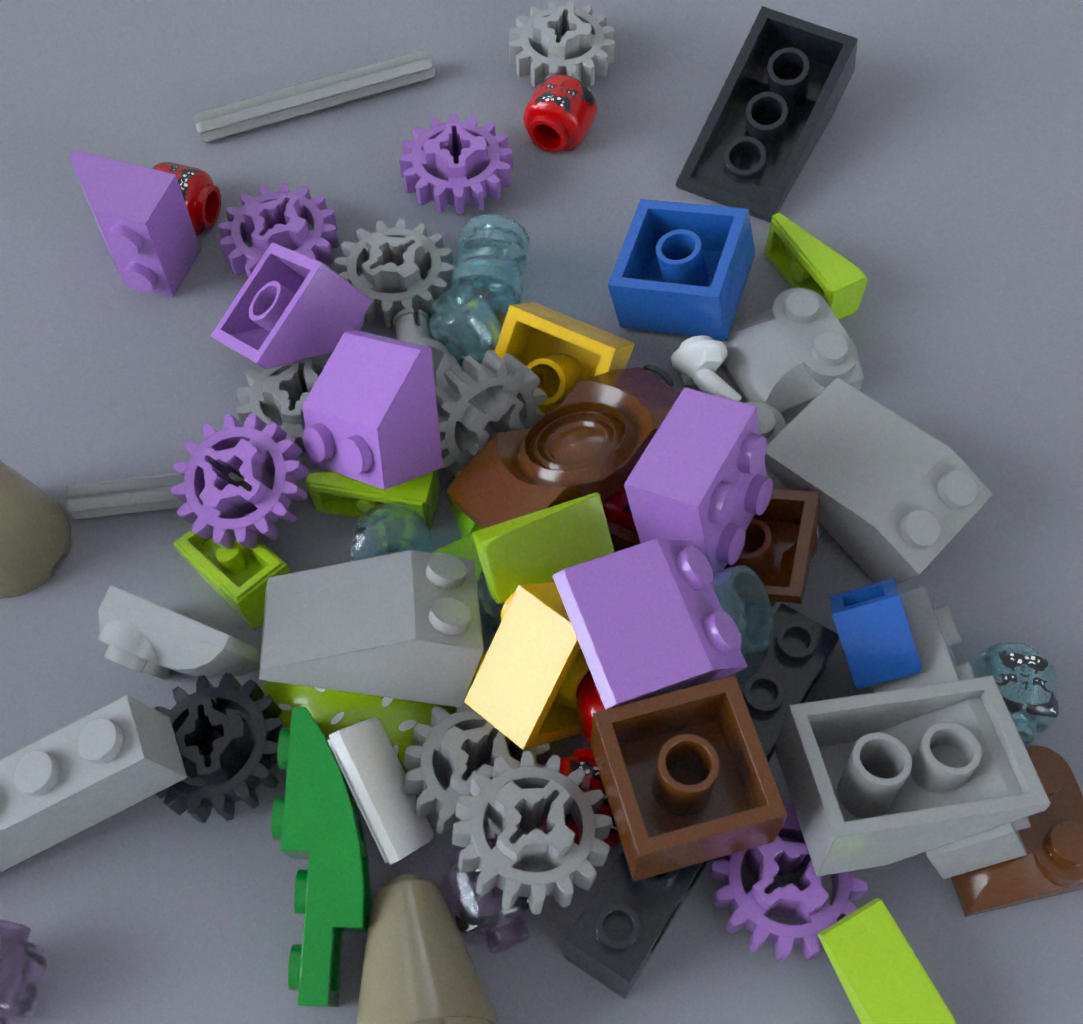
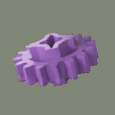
(432, 169)
(278, 219)
(215, 500)
(802, 903)

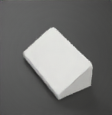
(379, 790)

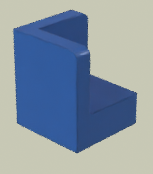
(875, 633)

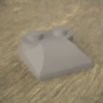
(790, 353)
(161, 640)

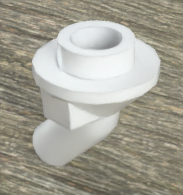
(698, 362)

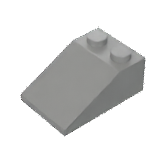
(880, 480)
(376, 627)
(904, 772)

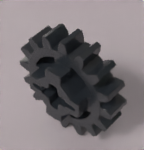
(238, 758)

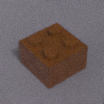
(686, 777)

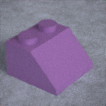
(140, 221)
(290, 310)
(374, 411)
(650, 621)

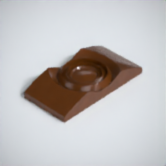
(568, 452)

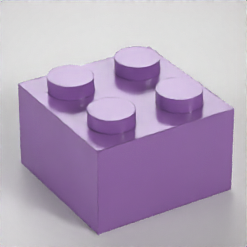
(702, 477)

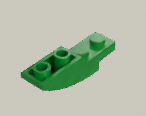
(323, 825)

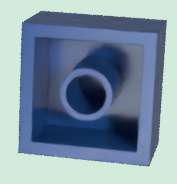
(683, 268)

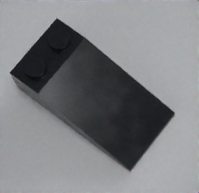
(769, 113)

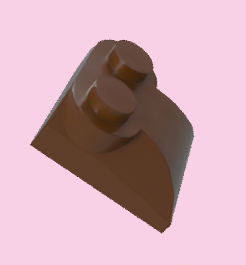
(783, 543)
(1051, 845)

